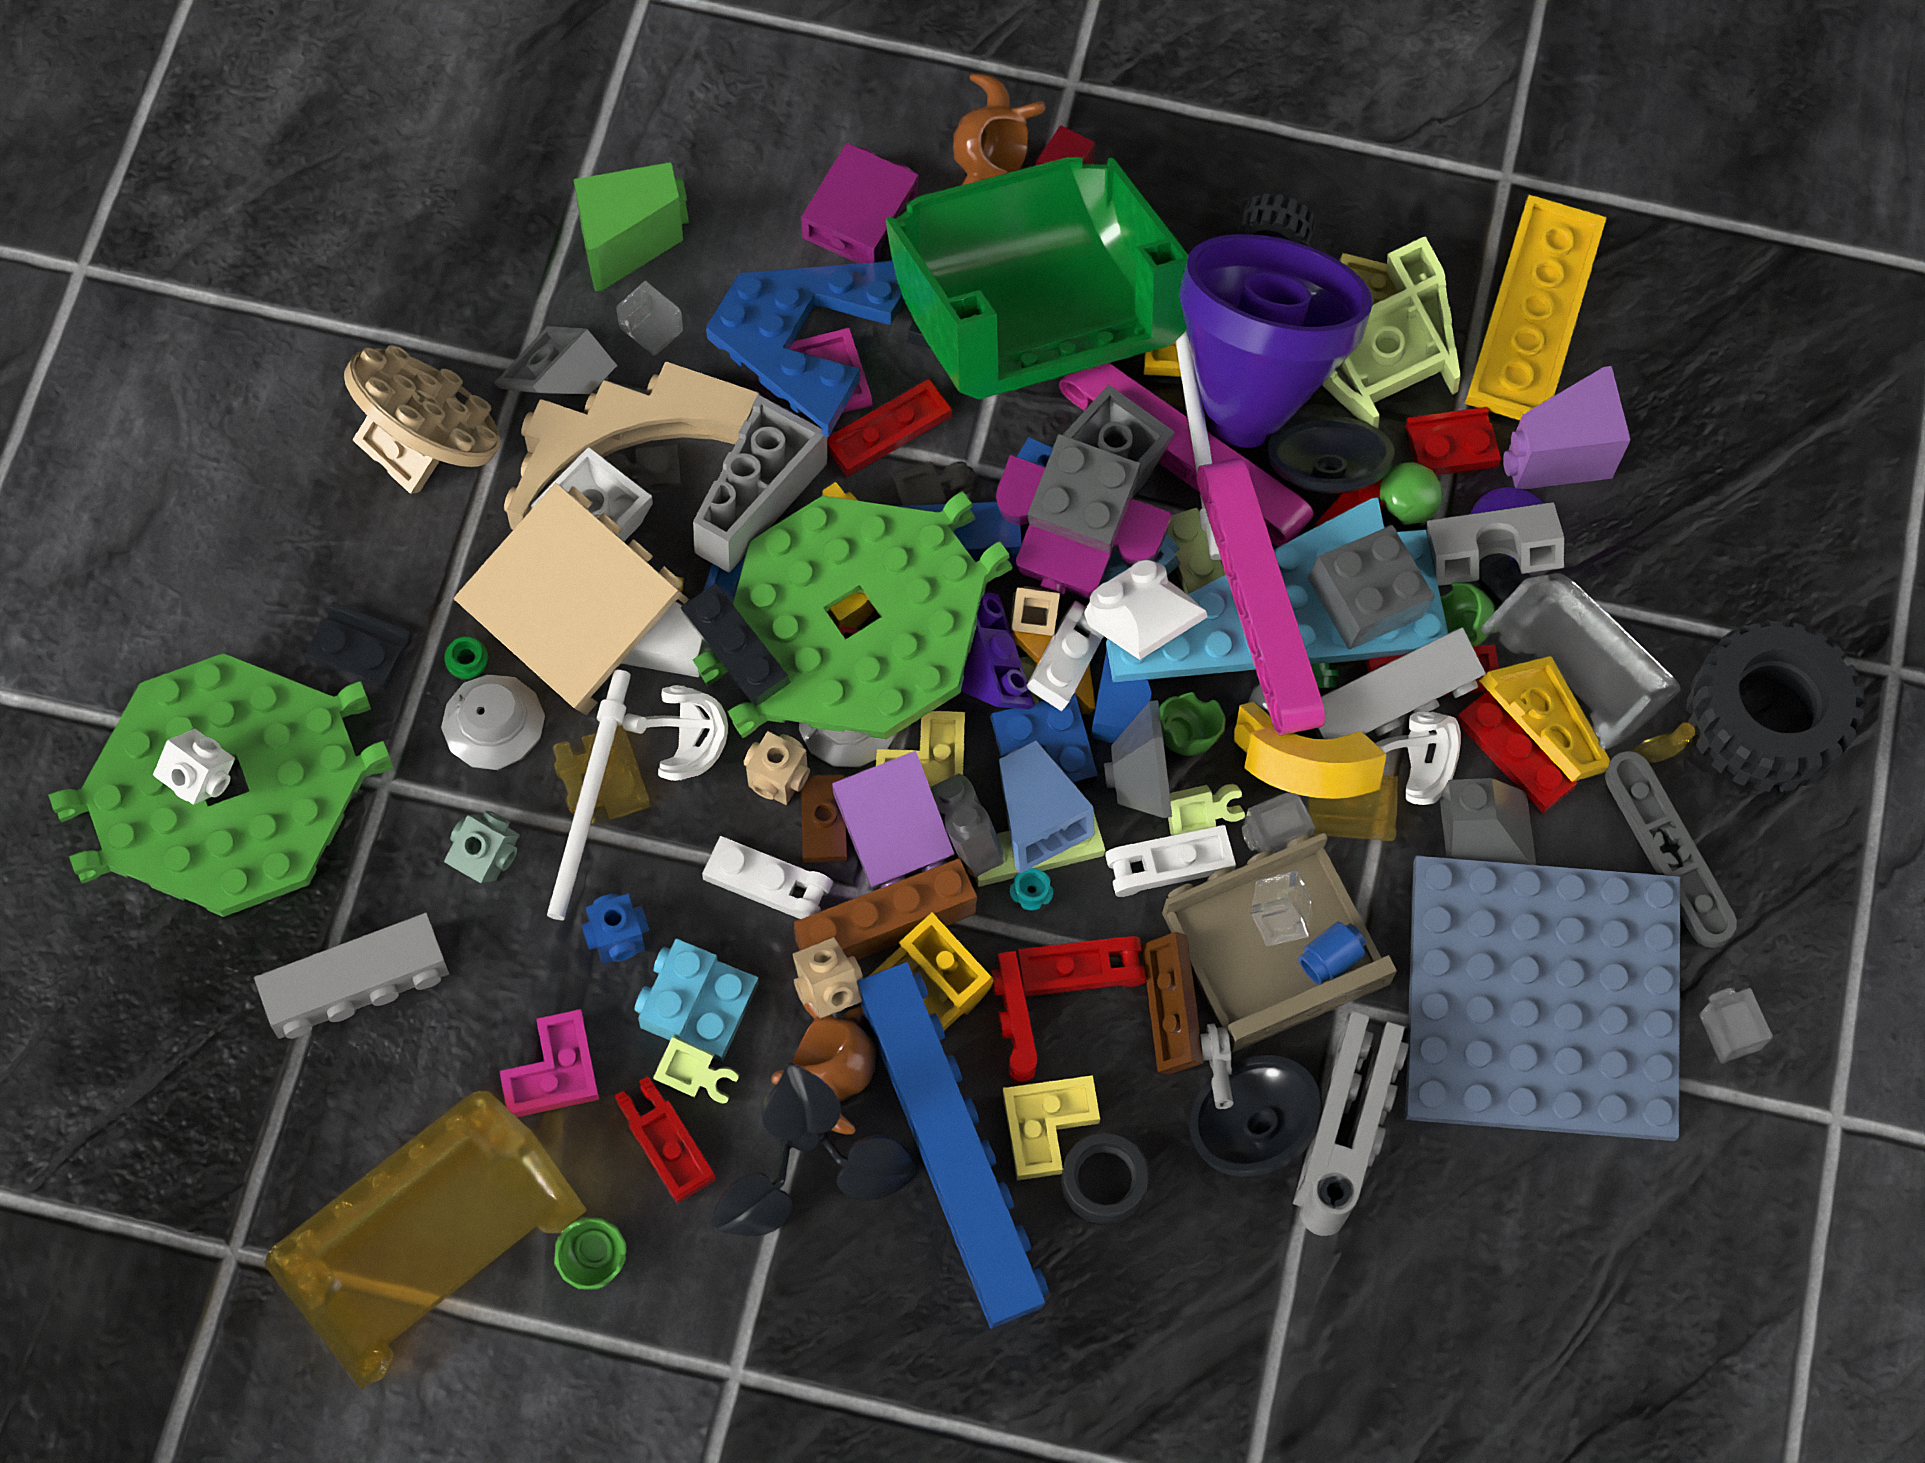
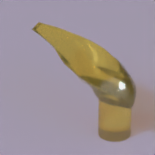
(1666, 745)

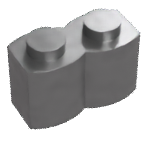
(967, 825)

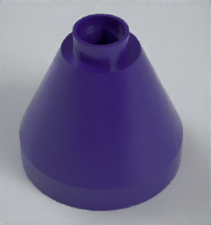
(1266, 329)

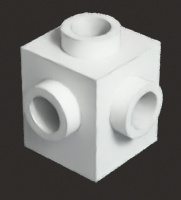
(194, 766)

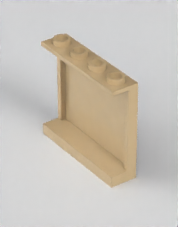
(569, 595)

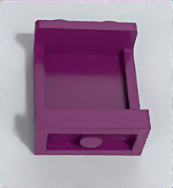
(854, 203)

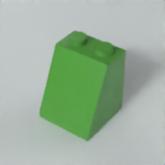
(629, 219)

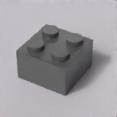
(1084, 493)
(1370, 587)

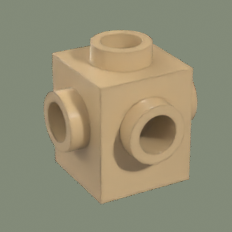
(782, 777)
(827, 978)

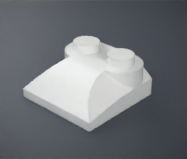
(607, 490)
(1142, 609)

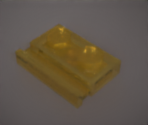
(1360, 816)

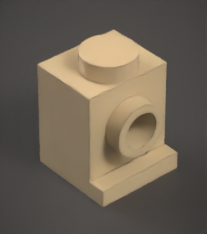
(1034, 610)

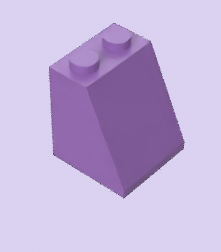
(1570, 436)
(893, 820)

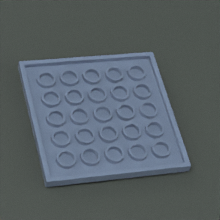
(1544, 998)

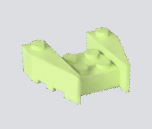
(1404, 336)

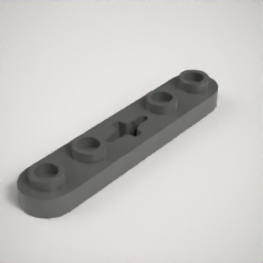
(1649, 811)

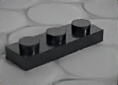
(735, 645)

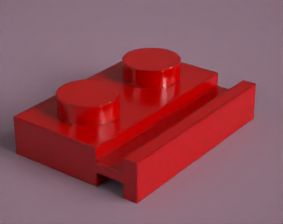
(1453, 441)

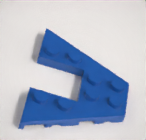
(769, 309)

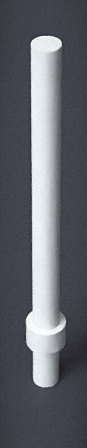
(1197, 426)
(610, 716)

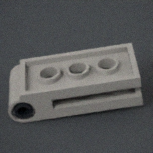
(1333, 1172)

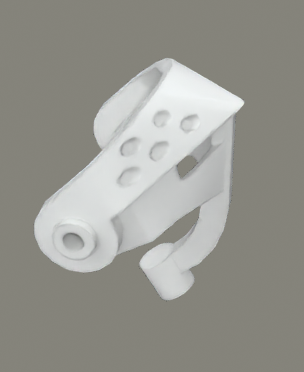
(688, 759)
(1428, 779)

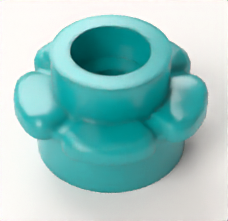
(1037, 879)

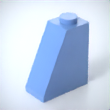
(1041, 807)

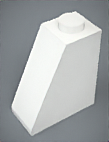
(669, 645)

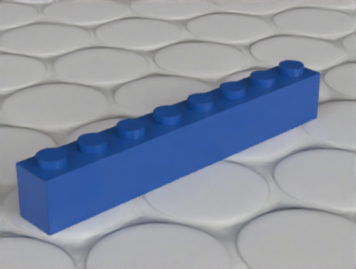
(950, 1145)

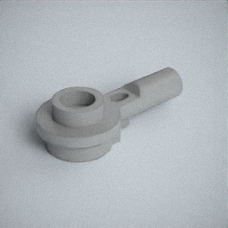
(1217, 1050)

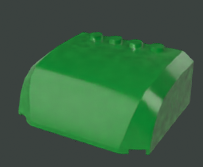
(1038, 274)

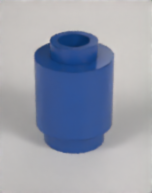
(1332, 952)

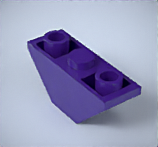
(993, 665)

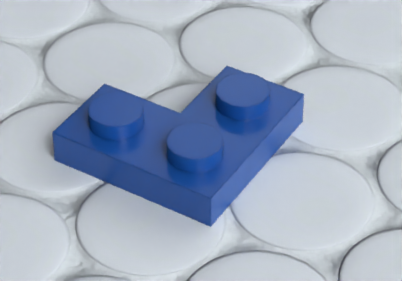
(1057, 731)

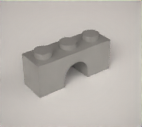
(1525, 533)

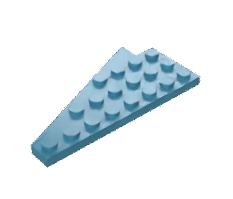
(1220, 642)

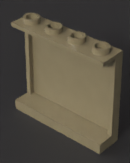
(1258, 986)

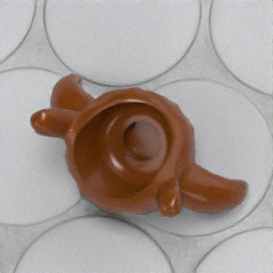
(995, 136)
(838, 1054)

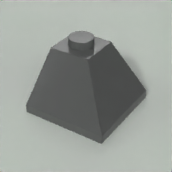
(559, 362)
(1123, 429)
(1140, 765)
(1486, 822)

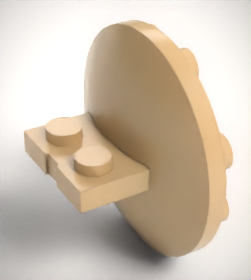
(416, 416)

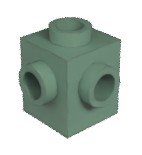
(482, 846)

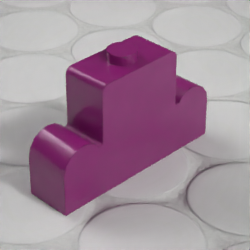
(1065, 563)

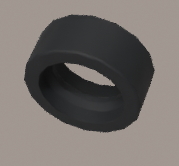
(1112, 1144)

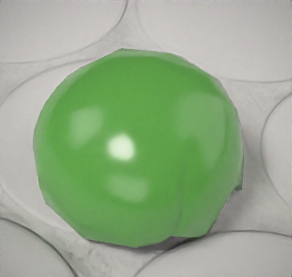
(1411, 493)
(1467, 608)
(1190, 724)
(590, 1253)

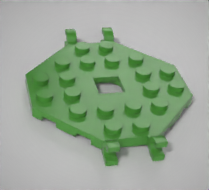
(896, 665)
(248, 845)

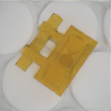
(622, 784)

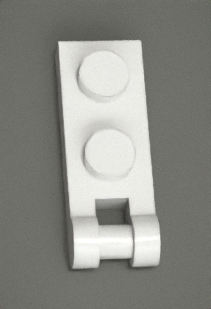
(1065, 658)
(1170, 860)
(765, 878)

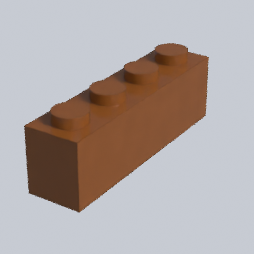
(891, 913)

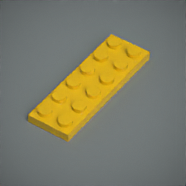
(1535, 308)

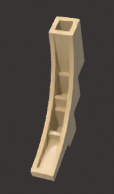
(615, 418)

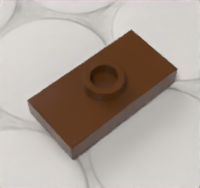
(822, 821)

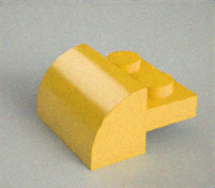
(949, 971)

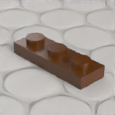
(1172, 1003)

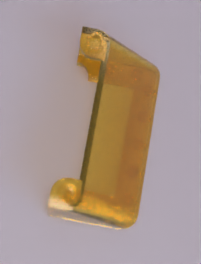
(419, 1230)

